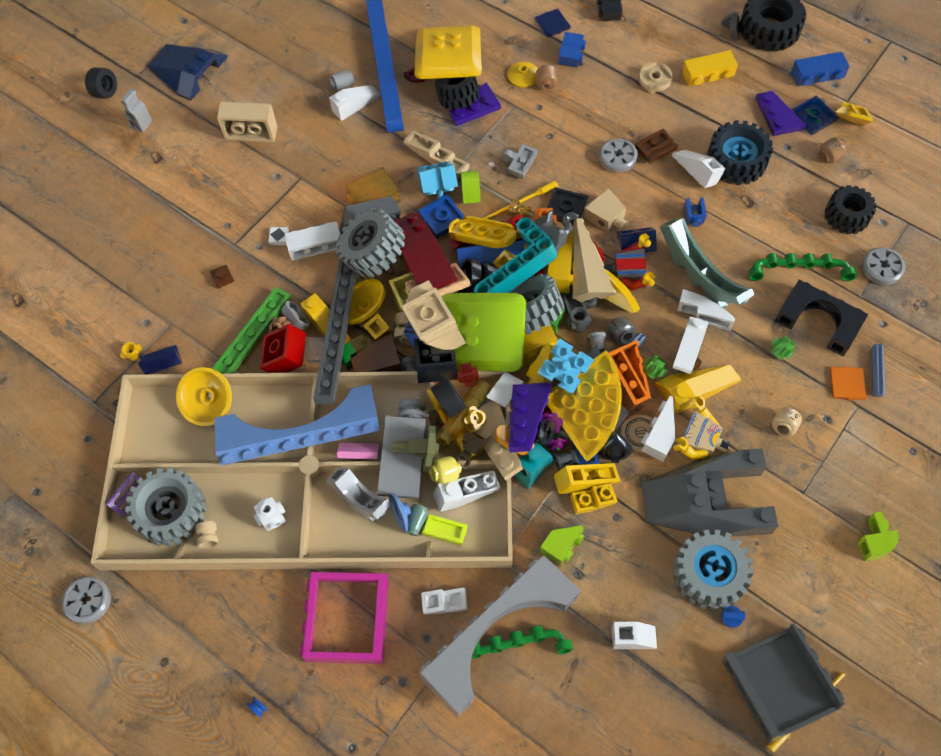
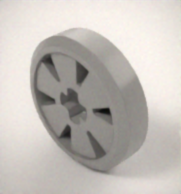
(609, 159)
(883, 276)
(95, 608)

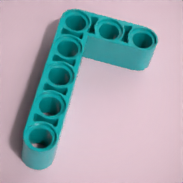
(525, 264)

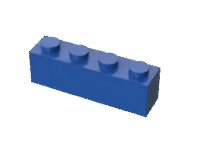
(487, 254)

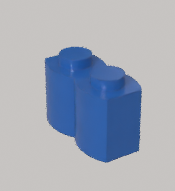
(571, 49)

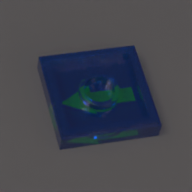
(815, 115)

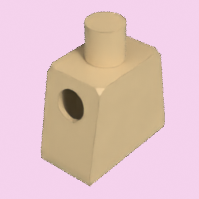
(606, 212)

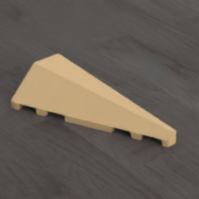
(588, 268)

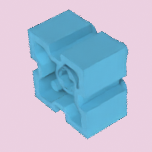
(436, 178)
(565, 366)

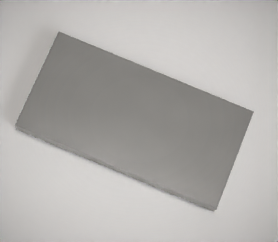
(400, 471)

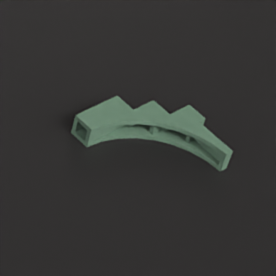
(699, 268)

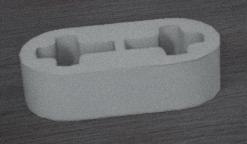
(295, 315)

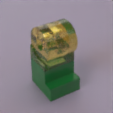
(354, 347)

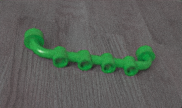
(756, 272)
(518, 640)

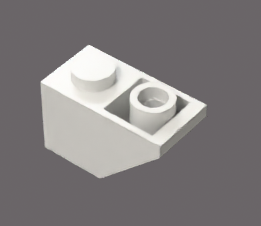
(633, 635)

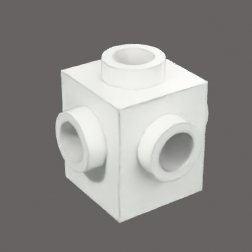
(269, 513)

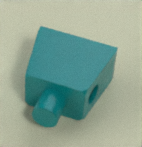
(535, 465)

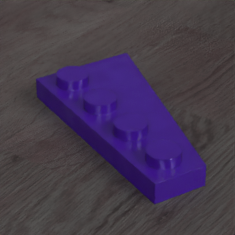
(526, 413)

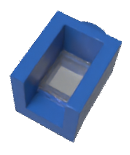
(694, 214)

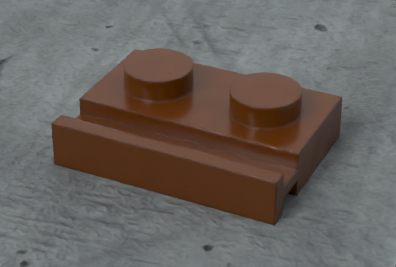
(656, 146)

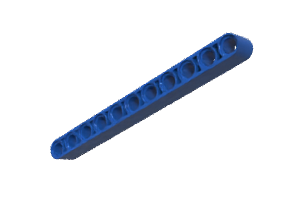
(385, 66)

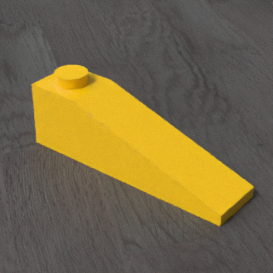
(701, 382)

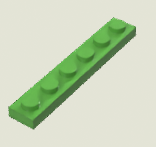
(252, 332)

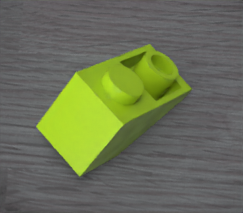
(560, 543)

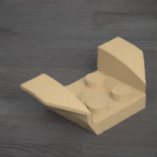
(432, 318)

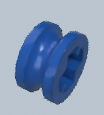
(257, 706)

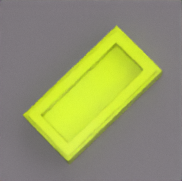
(445, 529)

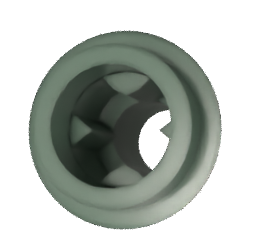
(416, 519)

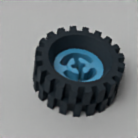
(754, 151)

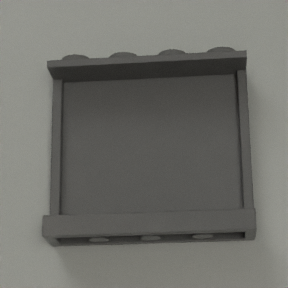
(783, 683)

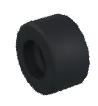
(100, 82)
(448, 397)

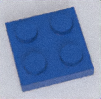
(440, 214)

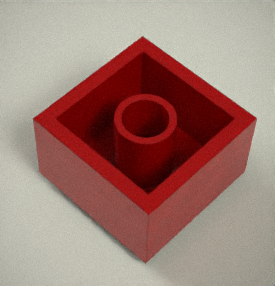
(283, 350)

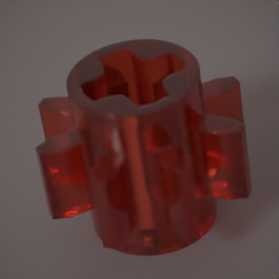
(467, 374)

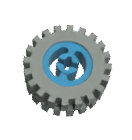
(703, 586)

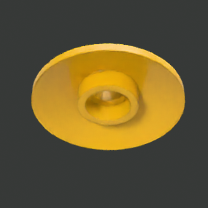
(522, 74)

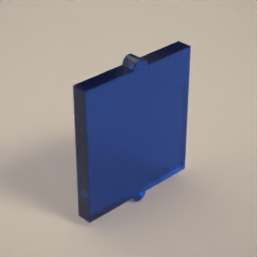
(552, 22)

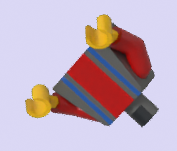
(631, 265)

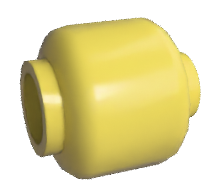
(445, 470)

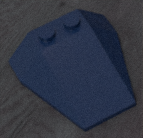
(183, 66)

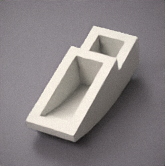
(705, 309)

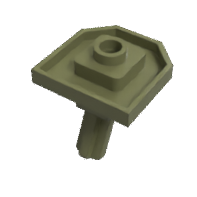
(419, 447)

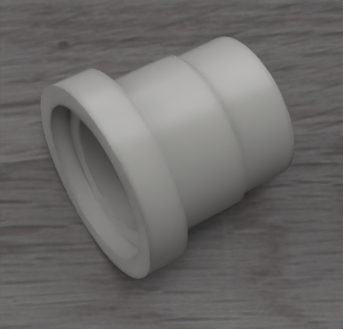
(598, 339)

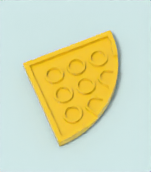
(593, 407)

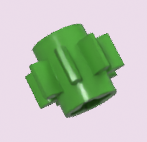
(783, 347)
(654, 366)

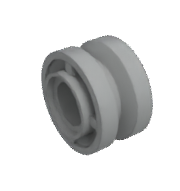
(412, 408)

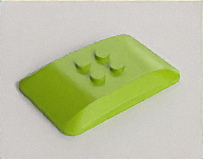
(491, 328)

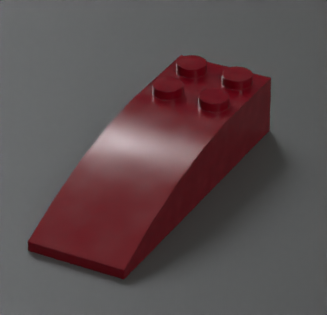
(423, 253)

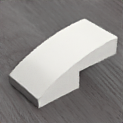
(444, 601)

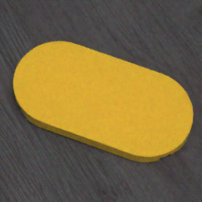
(482, 232)

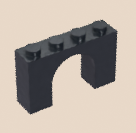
(846, 317)

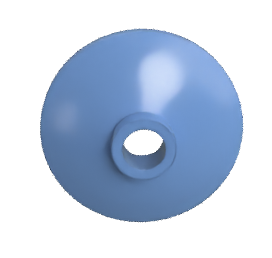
(400, 511)

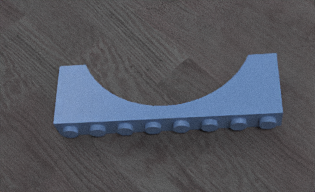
(240, 441)

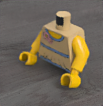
(702, 434)

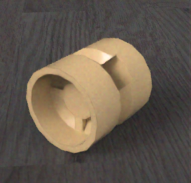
(400, 325)

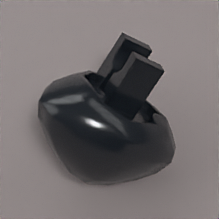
(616, 448)

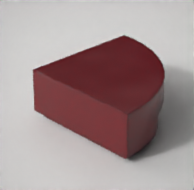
(410, 76)

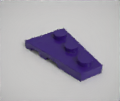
(484, 105)
(778, 115)

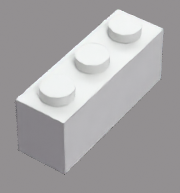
(312, 240)

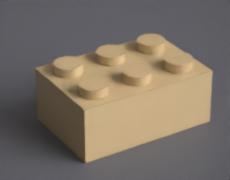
(247, 121)

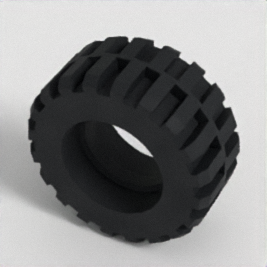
(770, 34)

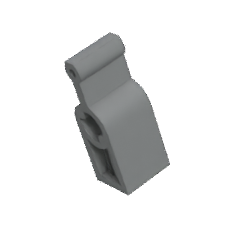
(136, 112)

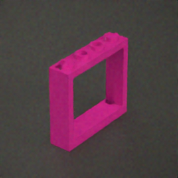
(377, 656)

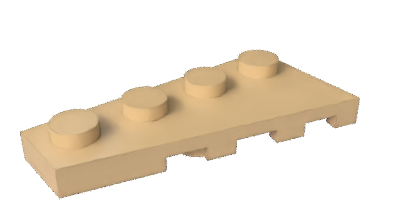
(506, 462)

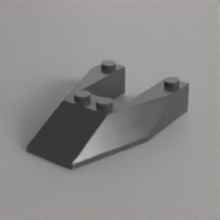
(696, 500)

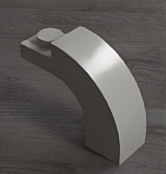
(357, 495)

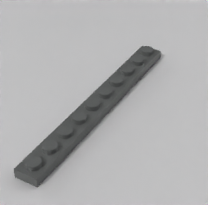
(335, 336)

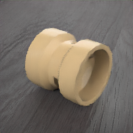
(206, 533)

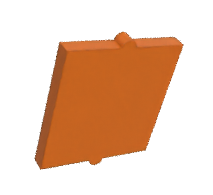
(848, 383)

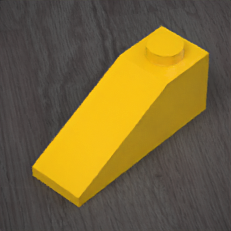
(318, 314)
(584, 477)

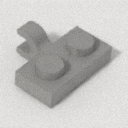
(520, 161)

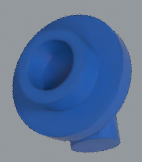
(732, 616)

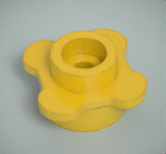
(130, 346)
(480, 418)

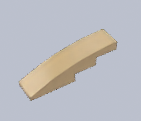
(433, 152)

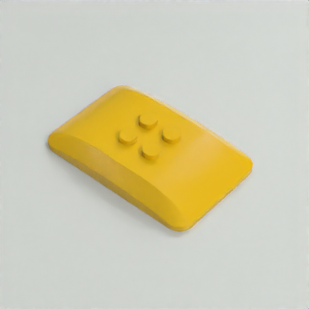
(448, 52)

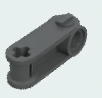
(575, 310)

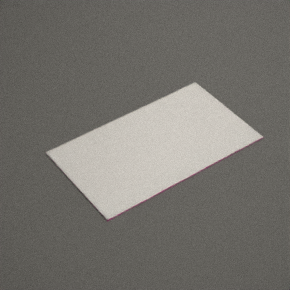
(502, 391)

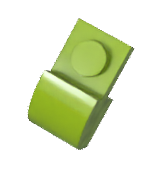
(470, 187)
(880, 541)

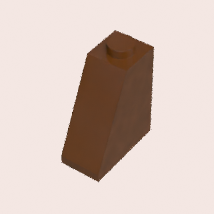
(377, 357)

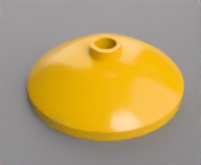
(366, 300)
(194, 399)

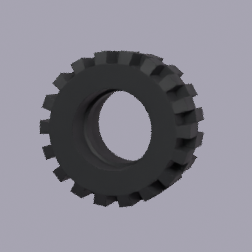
(457, 91)
(847, 220)

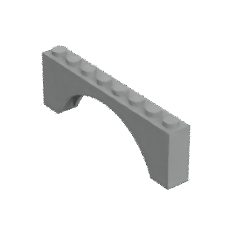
(450, 672)

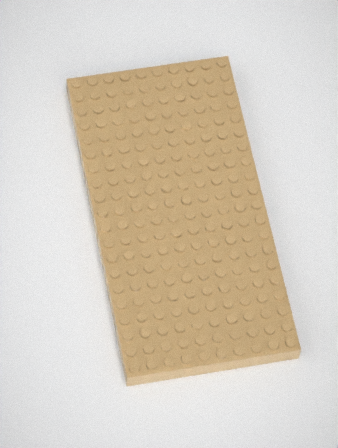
(319, 524)

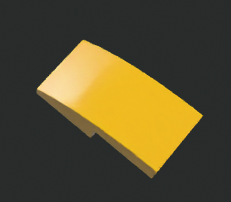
(593, 499)

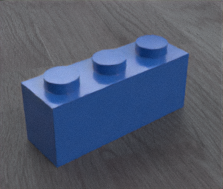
(819, 69)

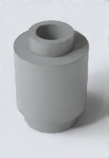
(341, 80)

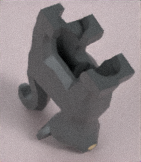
(556, 234)

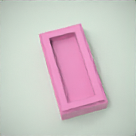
(358, 450)

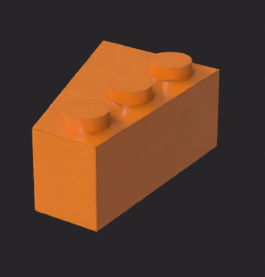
(632, 379)

